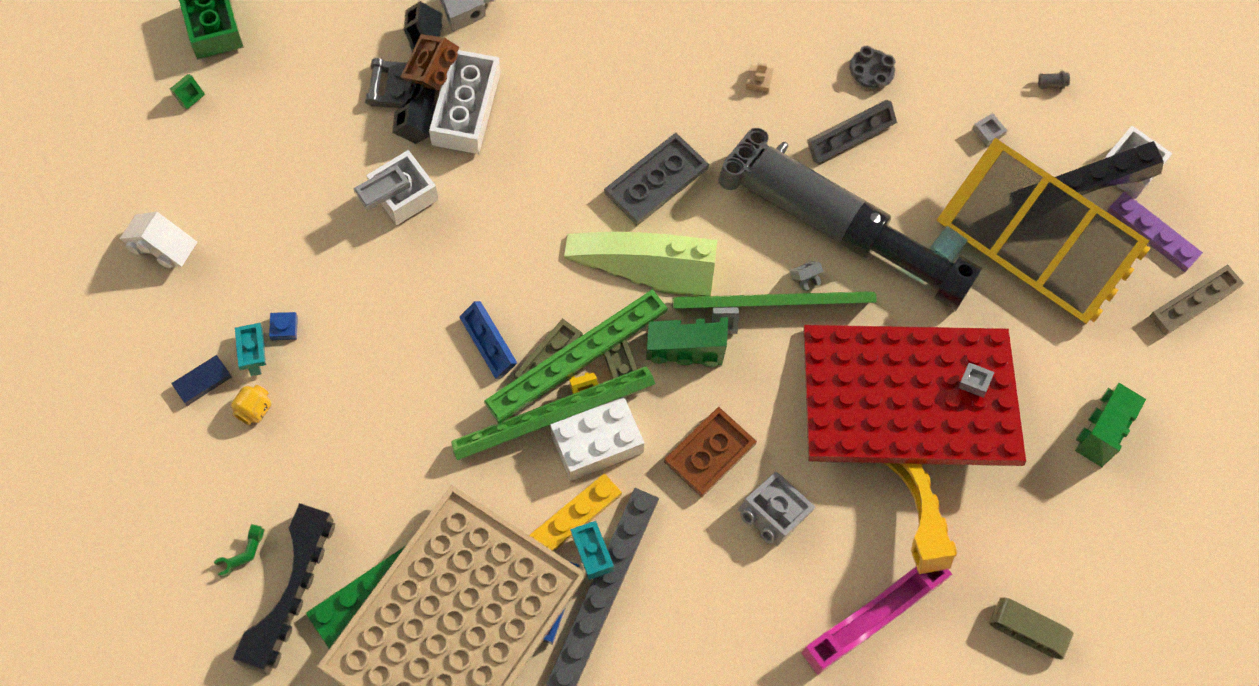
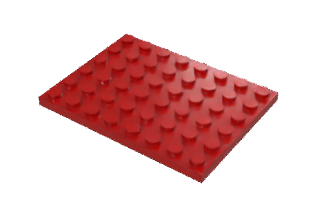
(899, 398)

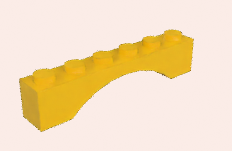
(931, 543)

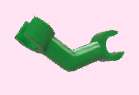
(254, 537)

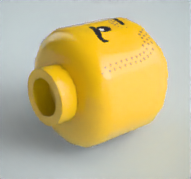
(251, 404)

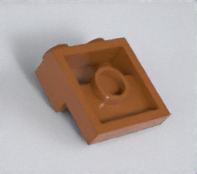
(430, 61)

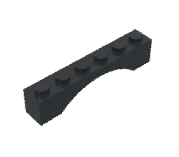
(415, 116)
(1126, 167)
(262, 642)

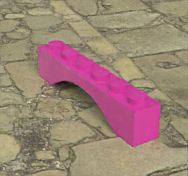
(871, 618)

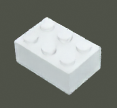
(597, 438)

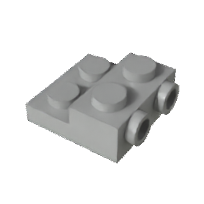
(775, 509)

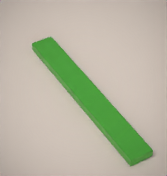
(774, 299)
(575, 356)
(552, 412)

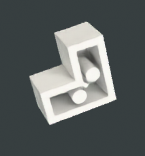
(160, 237)

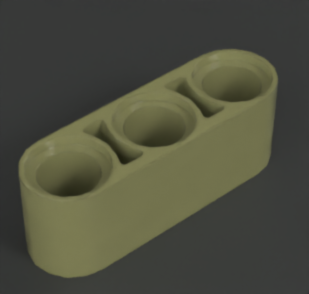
(1031, 628)

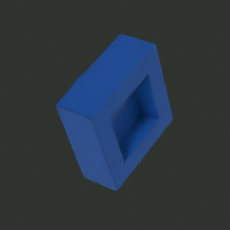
(283, 326)

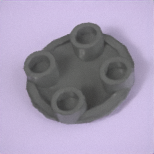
(872, 68)

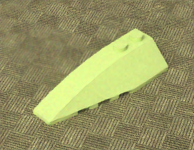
(657, 260)

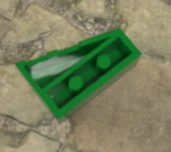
(687, 343)
(1109, 424)

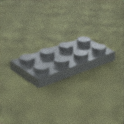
(656, 178)

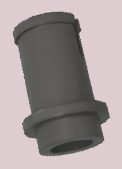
(1054, 80)

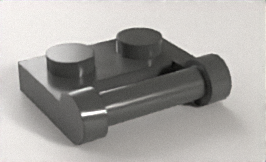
(397, 88)

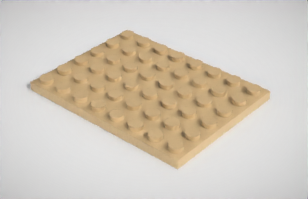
(456, 605)

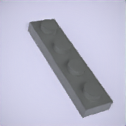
(851, 131)

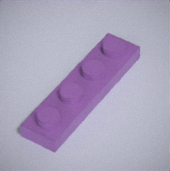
(1158, 233)

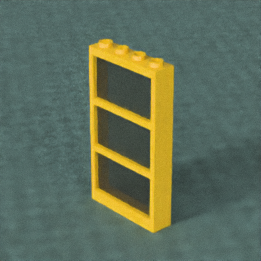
(1043, 231)

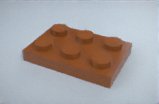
(710, 452)

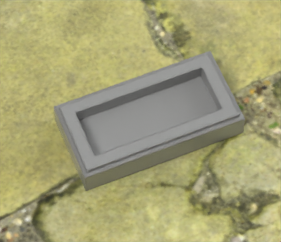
(382, 187)

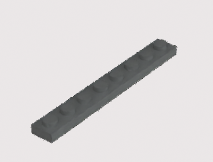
(603, 591)

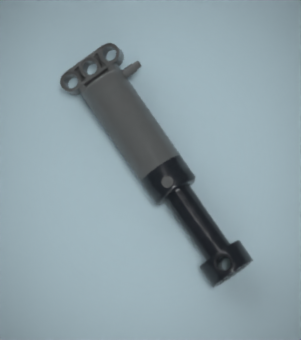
(840, 214)

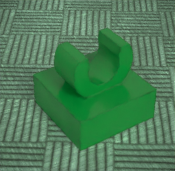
(187, 91)

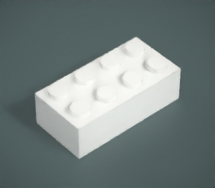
(465, 102)

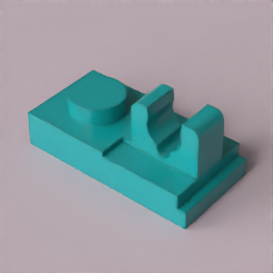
(250, 348)
(592, 550)

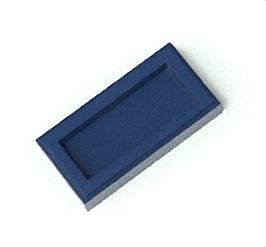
(201, 380)

